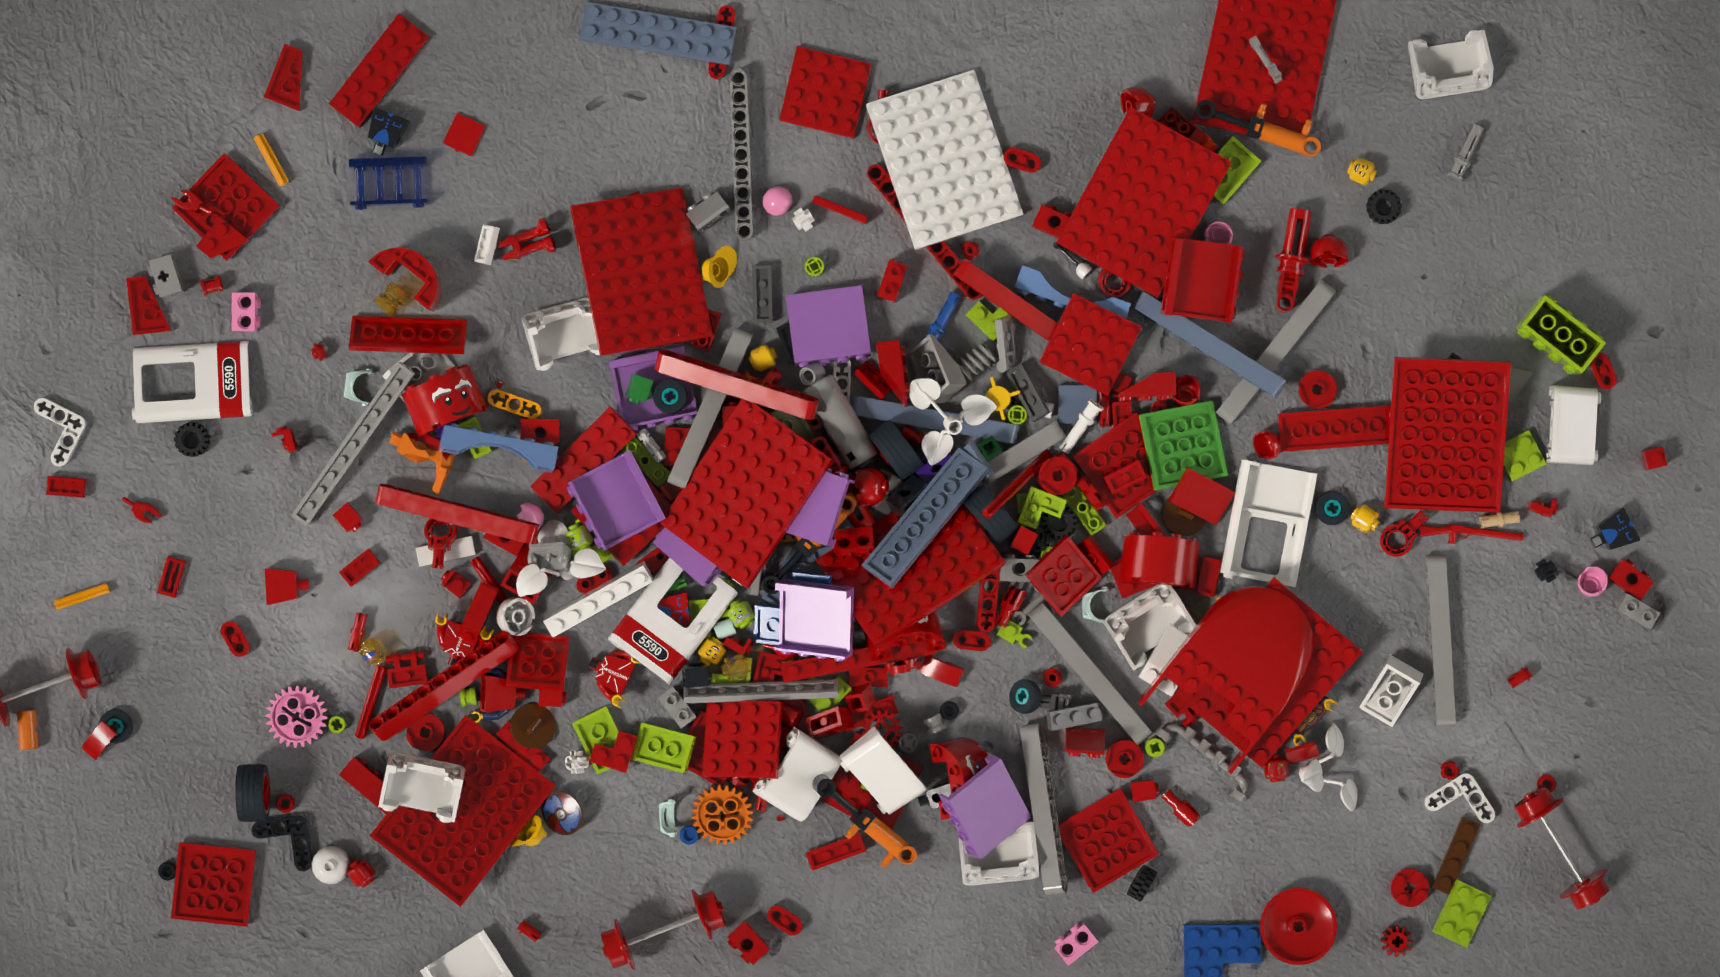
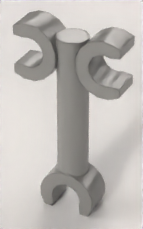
(1273, 71)
(1031, 606)

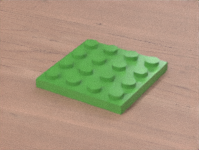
(1182, 440)

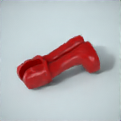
(544, 244)

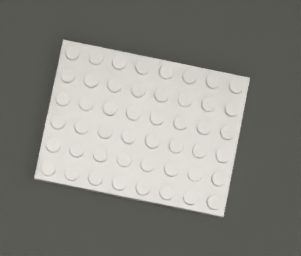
(944, 159)

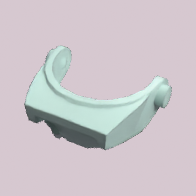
(350, 379)
(1086, 599)
(669, 815)

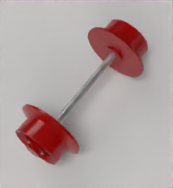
(82, 669)
(1587, 889)
(617, 946)

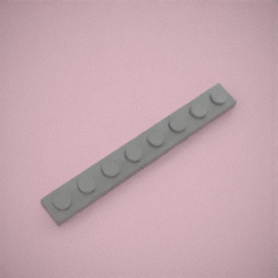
(762, 691)

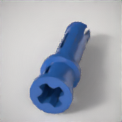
(947, 310)

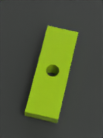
(654, 471)
(1090, 517)

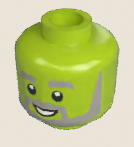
(579, 537)
(741, 614)

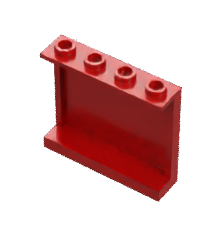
(1202, 279)

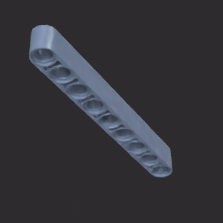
(1211, 346)
(930, 419)

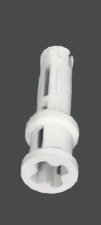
(1086, 419)

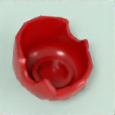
(1187, 390)
(1267, 444)

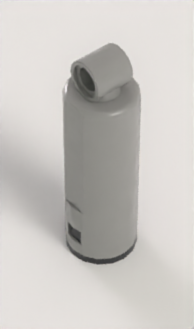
(839, 418)

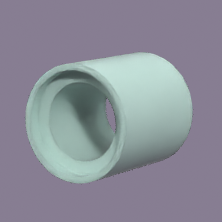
(724, 629)

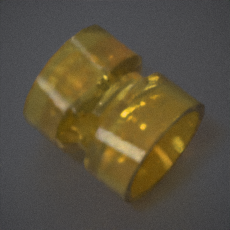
(391, 299)

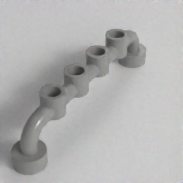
(1204, 747)

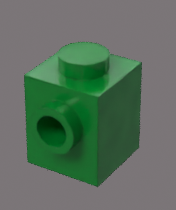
(639, 389)

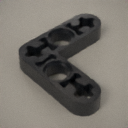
(295, 834)

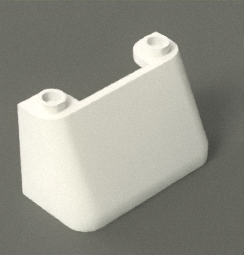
(1451, 66)
(560, 332)
(1573, 425)
(1144, 620)
(802, 763)
(882, 772)
(422, 785)
(1008, 862)

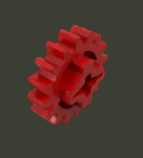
(890, 728)

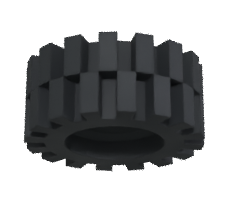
(1395, 206)
(203, 439)
(1059, 534)
(1141, 883)

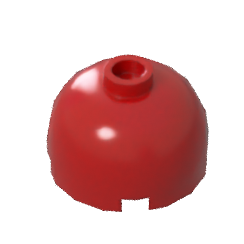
(1138, 99)
(1329, 251)
(871, 486)

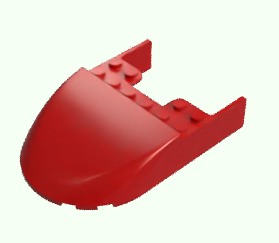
(1249, 650)

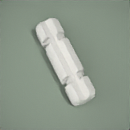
(651, 445)

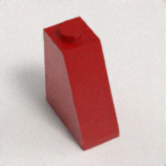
(478, 612)

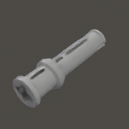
(1462, 161)

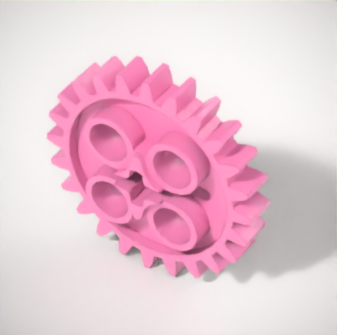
(305, 701)

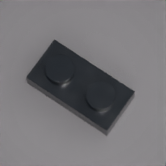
(786, 341)

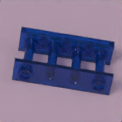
(397, 165)

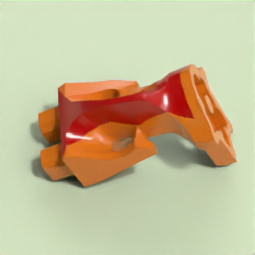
(425, 448)

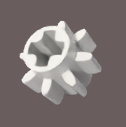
(803, 219)
(577, 762)

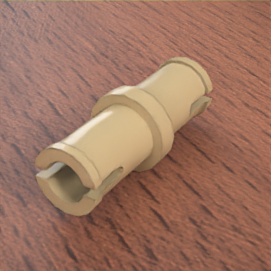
(1499, 519)

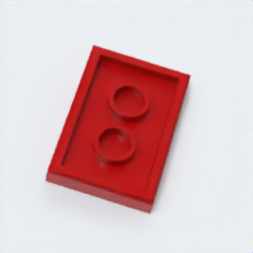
(1201, 496)

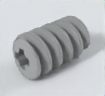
(976, 361)

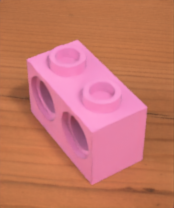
(240, 312)
(1079, 947)

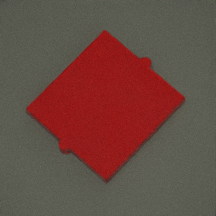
(464, 134)
(1302, 753)

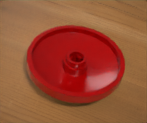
(1298, 926)

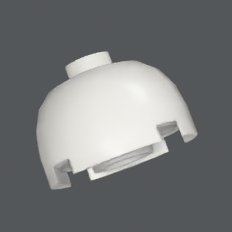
(515, 616)
(330, 865)

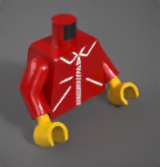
(451, 643)
(613, 674)

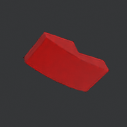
(705, 344)
(942, 671)
(99, 740)

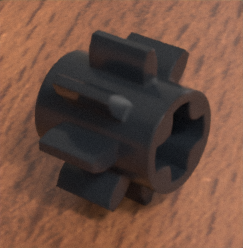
(1042, 540)
(1545, 570)

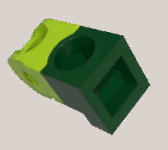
(989, 448)

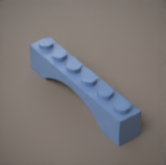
(1033, 282)
(537, 455)

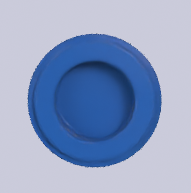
(688, 834)

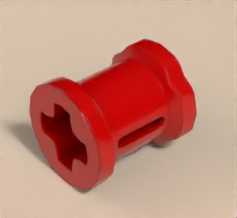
(211, 285)

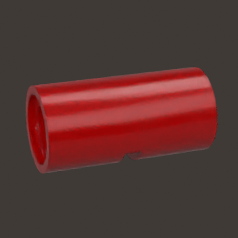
(790, 715)

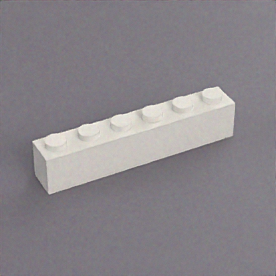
(598, 599)

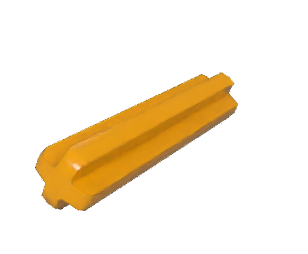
(271, 159)
(82, 596)

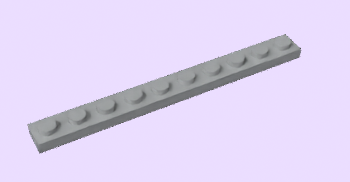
(353, 443)

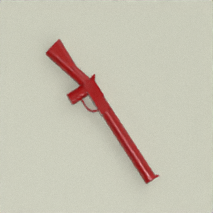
(1426, 530)

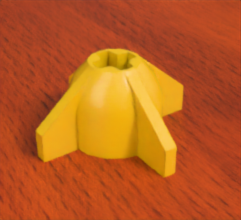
(1000, 397)

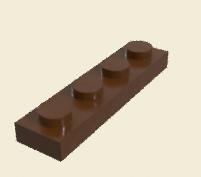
(1455, 855)

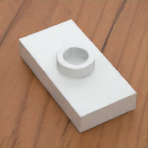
(486, 244)

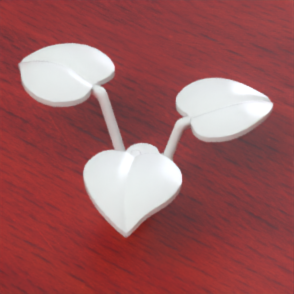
(975, 411)
(585, 563)
(1313, 772)

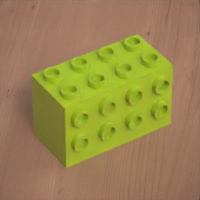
(1560, 335)

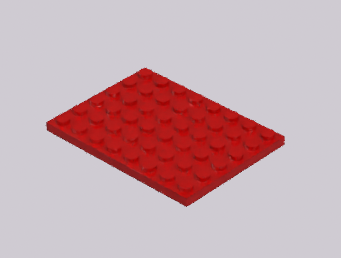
(1236, 78)
(1140, 197)
(641, 271)
(1447, 434)
(746, 492)
(945, 569)
(1330, 660)
(493, 807)

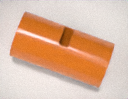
(26, 729)

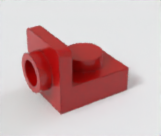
(289, 442)
(669, 491)
(1539, 507)
(455, 582)
(735, 644)

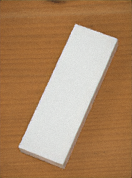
(459, 548)

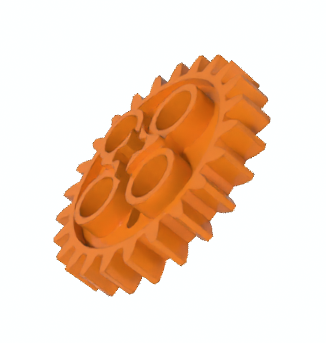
(720, 797)

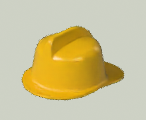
(720, 266)
(531, 833)

